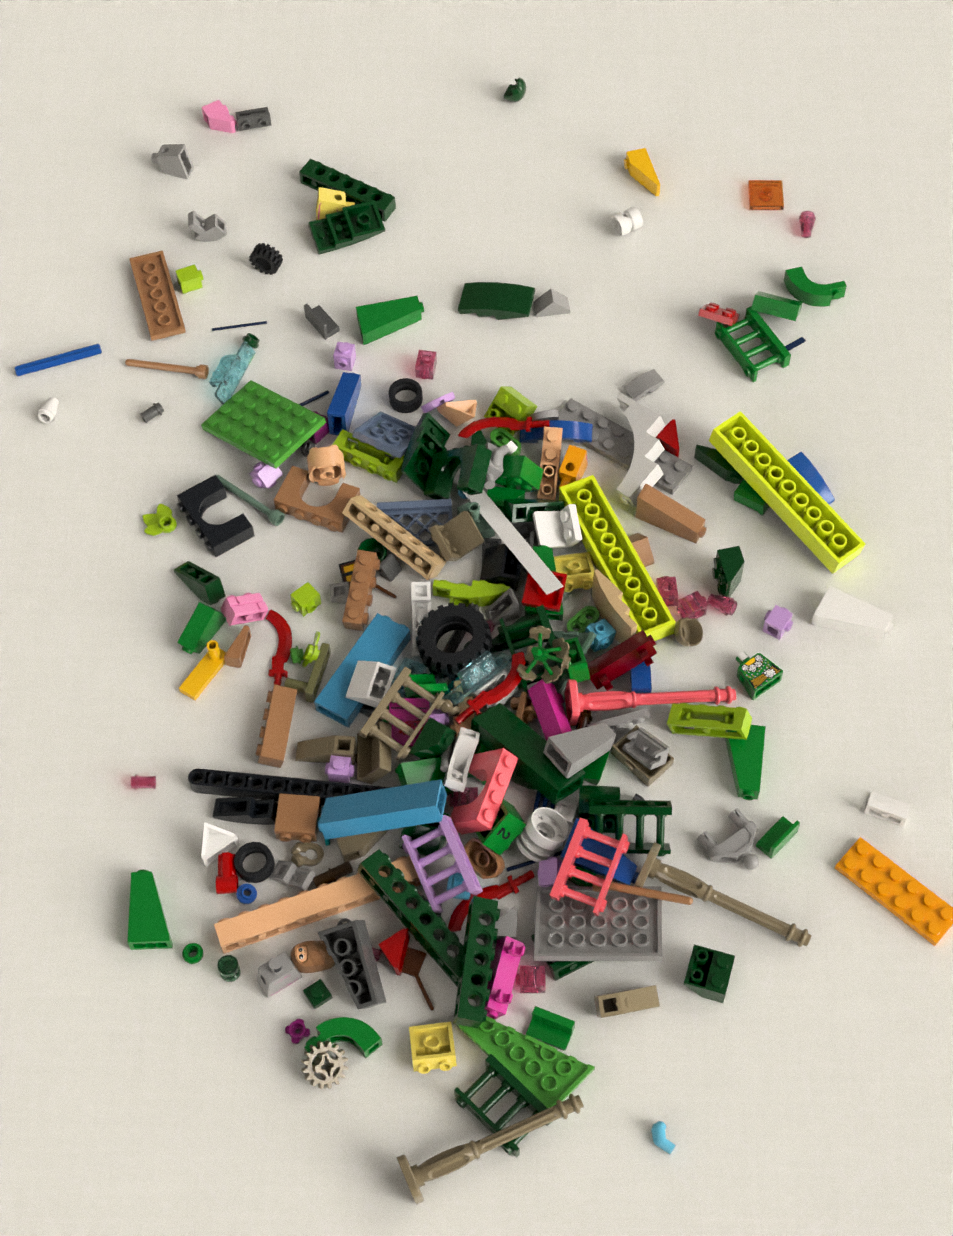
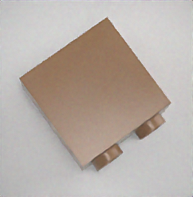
(297, 818)

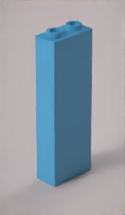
(380, 643)
(383, 809)

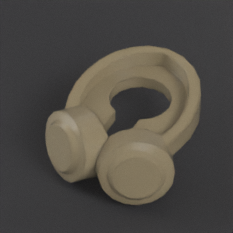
(447, 707)
(300, 860)

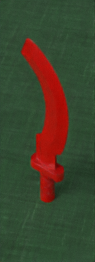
(505, 422)
(284, 645)
(495, 694)
(490, 892)

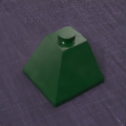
(433, 740)

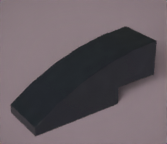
(246, 810)

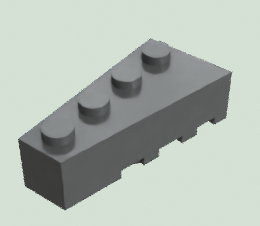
(355, 961)

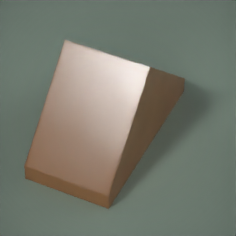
(642, 548)

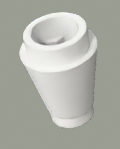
(48, 410)

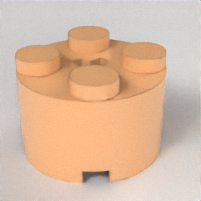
(326, 465)

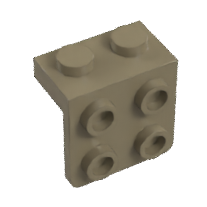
(456, 537)

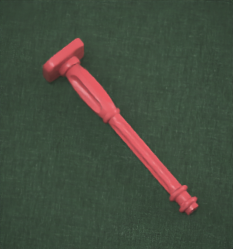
(617, 700)

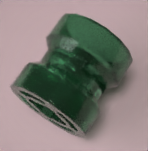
(225, 965)

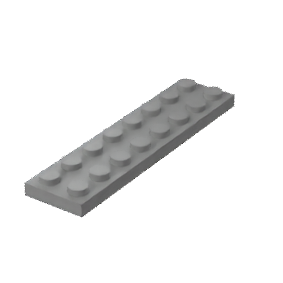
(618, 445)

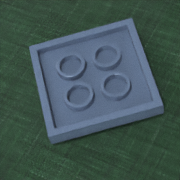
(385, 434)

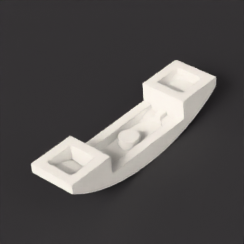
(420, 607)

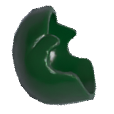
(516, 92)
(373, 545)

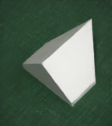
(216, 842)

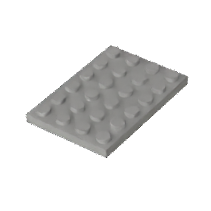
(624, 932)

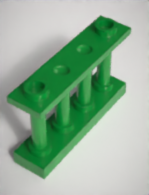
(760, 330)

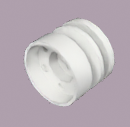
(543, 834)

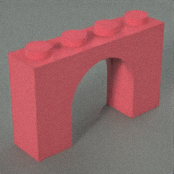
(496, 769)

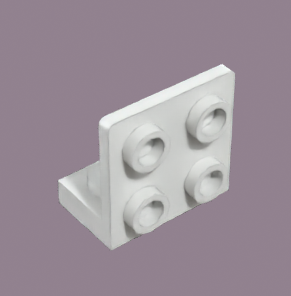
(558, 528)

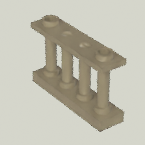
(383, 713)

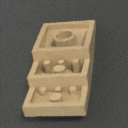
(611, 607)

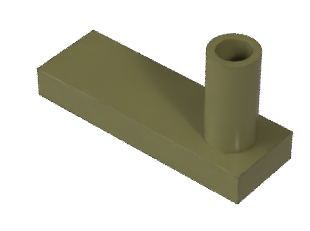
(311, 687)

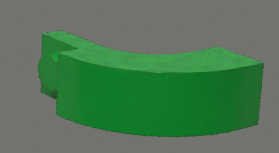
(810, 292)
(347, 1030)

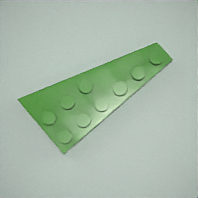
(536, 1065)

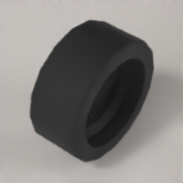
(408, 406)
(246, 850)

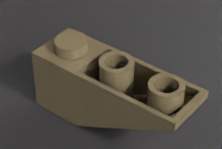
(321, 749)
(358, 845)
(626, 1001)

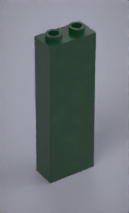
(503, 729)

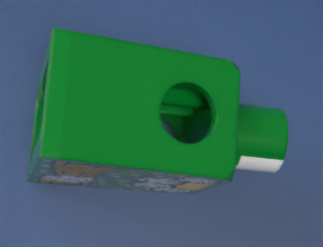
(757, 674)

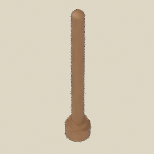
(200, 371)
(646, 892)

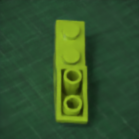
(479, 593)

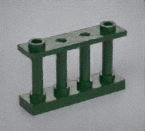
(540, 619)
(640, 809)
(509, 1084)

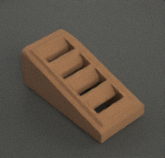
(236, 653)

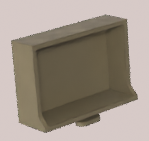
(373, 756)
(639, 770)

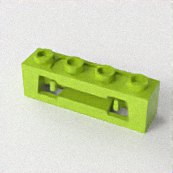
(368, 457)
(709, 720)

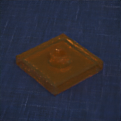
(765, 195)

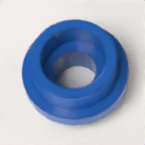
(246, 899)

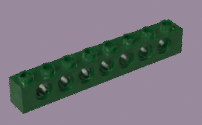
(409, 917)

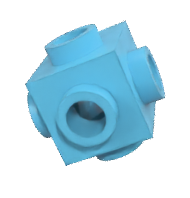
(604, 632)

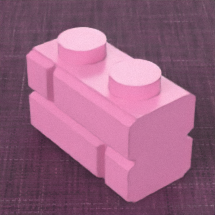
(244, 608)

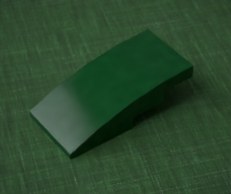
(346, 227)
(496, 300)
(426, 440)

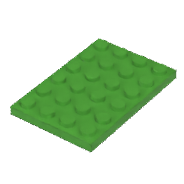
(263, 424)

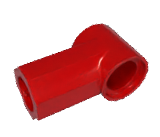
(227, 878)

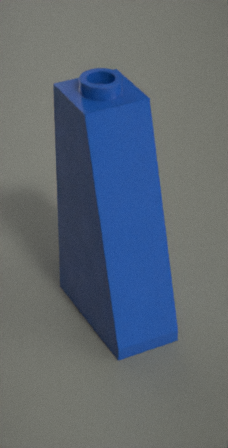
(344, 403)
(625, 870)

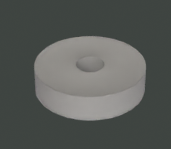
(545, 415)

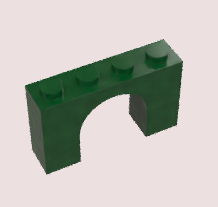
(474, 466)

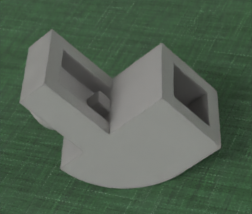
(207, 229)

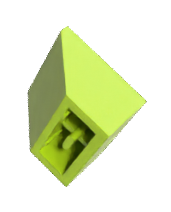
(510, 404)

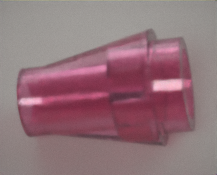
(807, 221)
(723, 604)

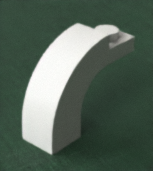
(460, 759)

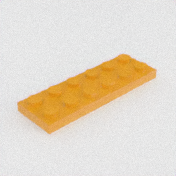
(897, 891)

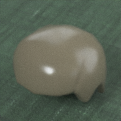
(688, 632)

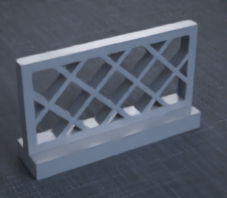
(417, 509)

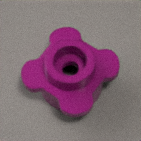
(297, 1025)

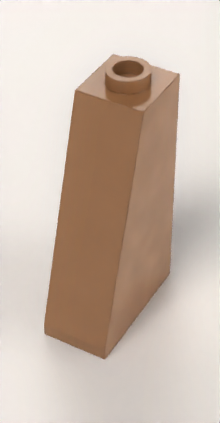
(669, 515)

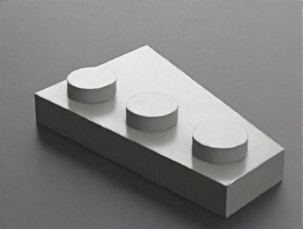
(619, 721)

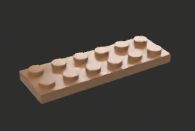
(157, 295)

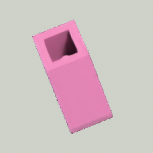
(218, 117)

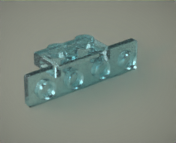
(230, 372)
(476, 674)

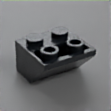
(500, 566)

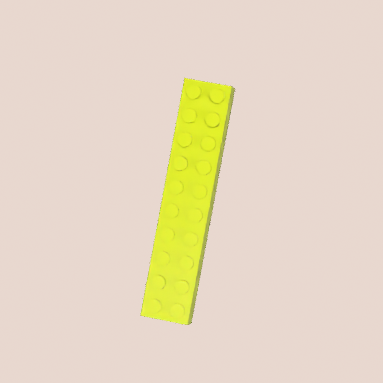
(786, 492)
(617, 558)

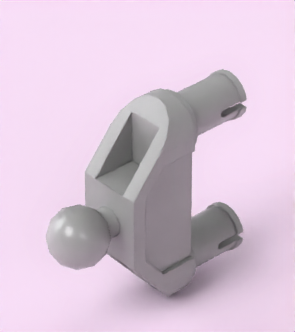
(736, 846)

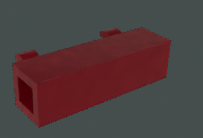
(621, 659)

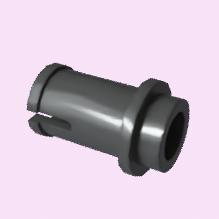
(152, 412)

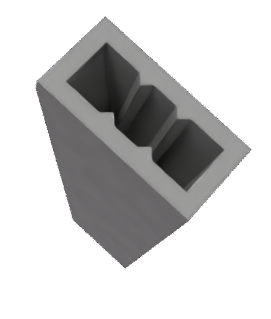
(579, 747)

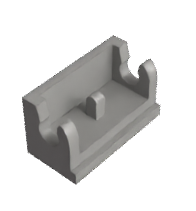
(646, 749)

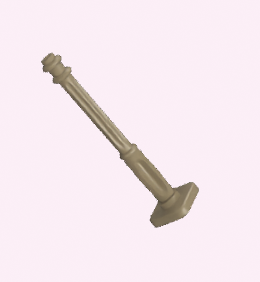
(697, 888)
(461, 1155)

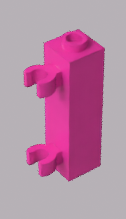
(549, 709)
(505, 967)

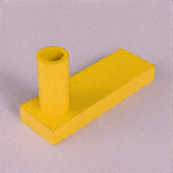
(204, 671)

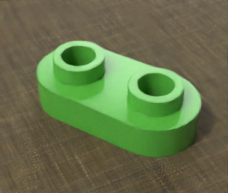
(506, 437)
(580, 621)

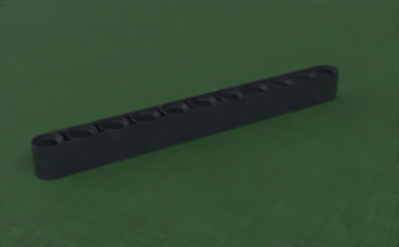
(268, 783)

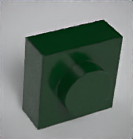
(317, 994)

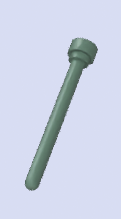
(275, 516)

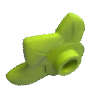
(157, 521)
(311, 652)

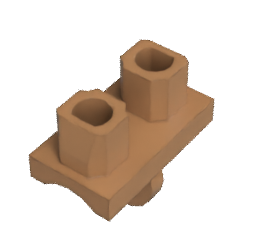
(524, 708)

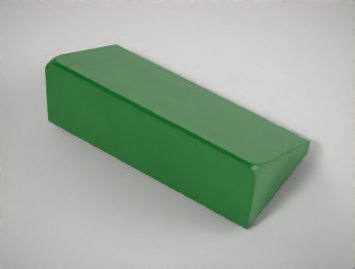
(595, 769)

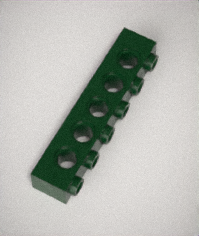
(317, 175)
(464, 1012)

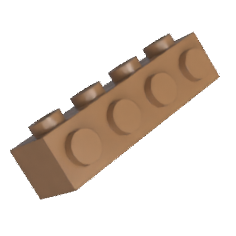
(360, 590)
(277, 726)

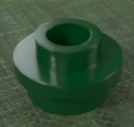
(252, 340)

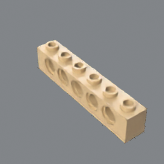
(394, 537)

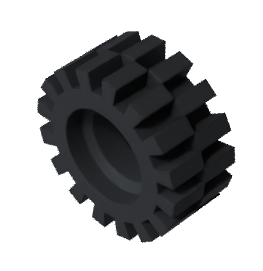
(266, 258)

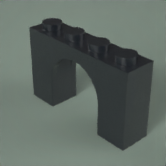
(217, 537)

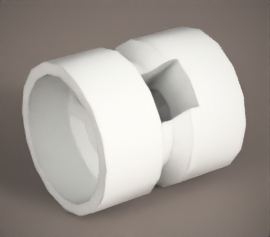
(626, 221)

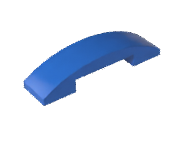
(571, 431)

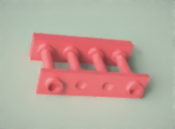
(568, 869)

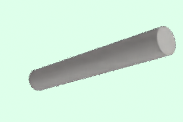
(445, 760)

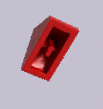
(669, 438)
(395, 949)

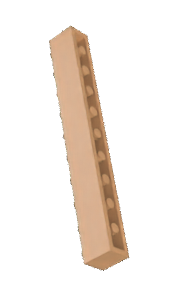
(304, 908)

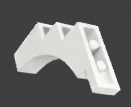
(647, 449)

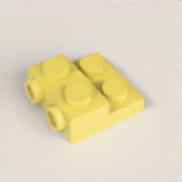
(578, 570)
(432, 1047)

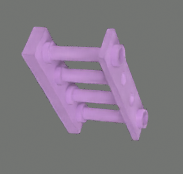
(462, 864)

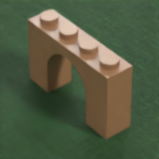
(290, 501)

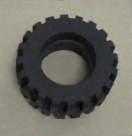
(445, 620)

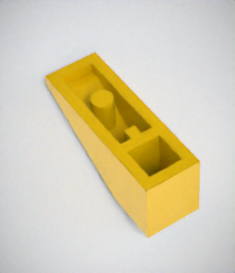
(642, 170)

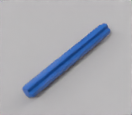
(59, 359)

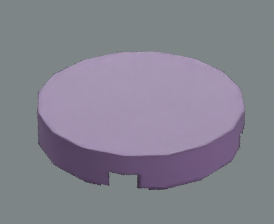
(437, 402)

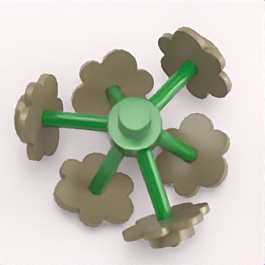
(539, 655)

